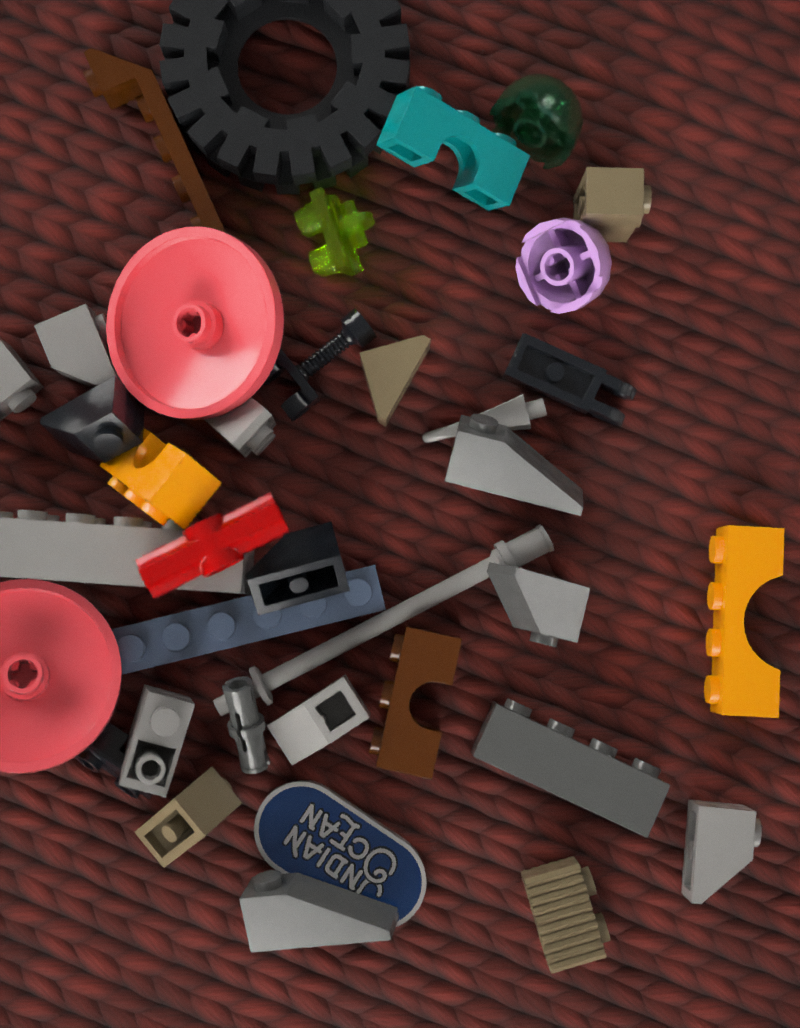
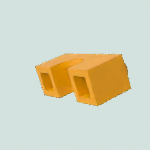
(162, 480)

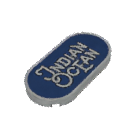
(330, 839)

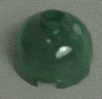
(540, 117)

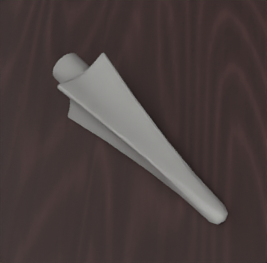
(513, 414)

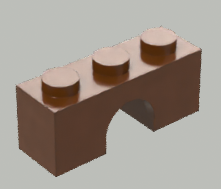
(403, 741)

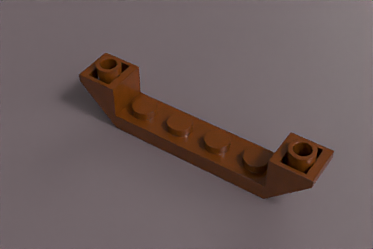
(124, 82)

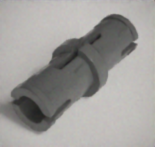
(246, 725)

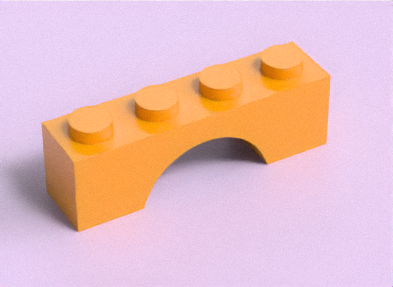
(739, 679)

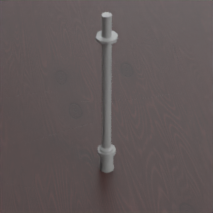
(513, 553)

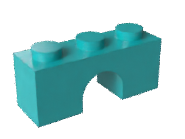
(486, 160)

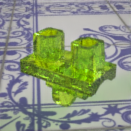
(342, 230)

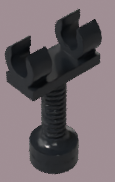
(354, 332)

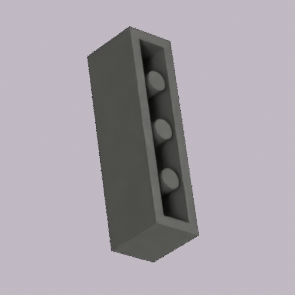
(570, 768)

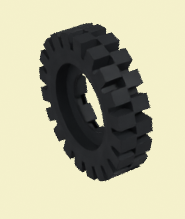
(274, 147)

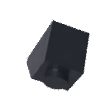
(99, 422)
(298, 570)

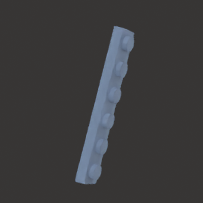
(238, 623)

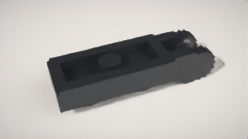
(566, 378)

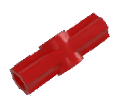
(212, 545)

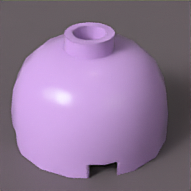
(563, 264)

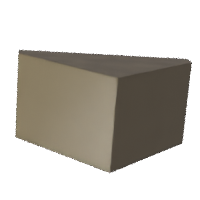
(390, 372)

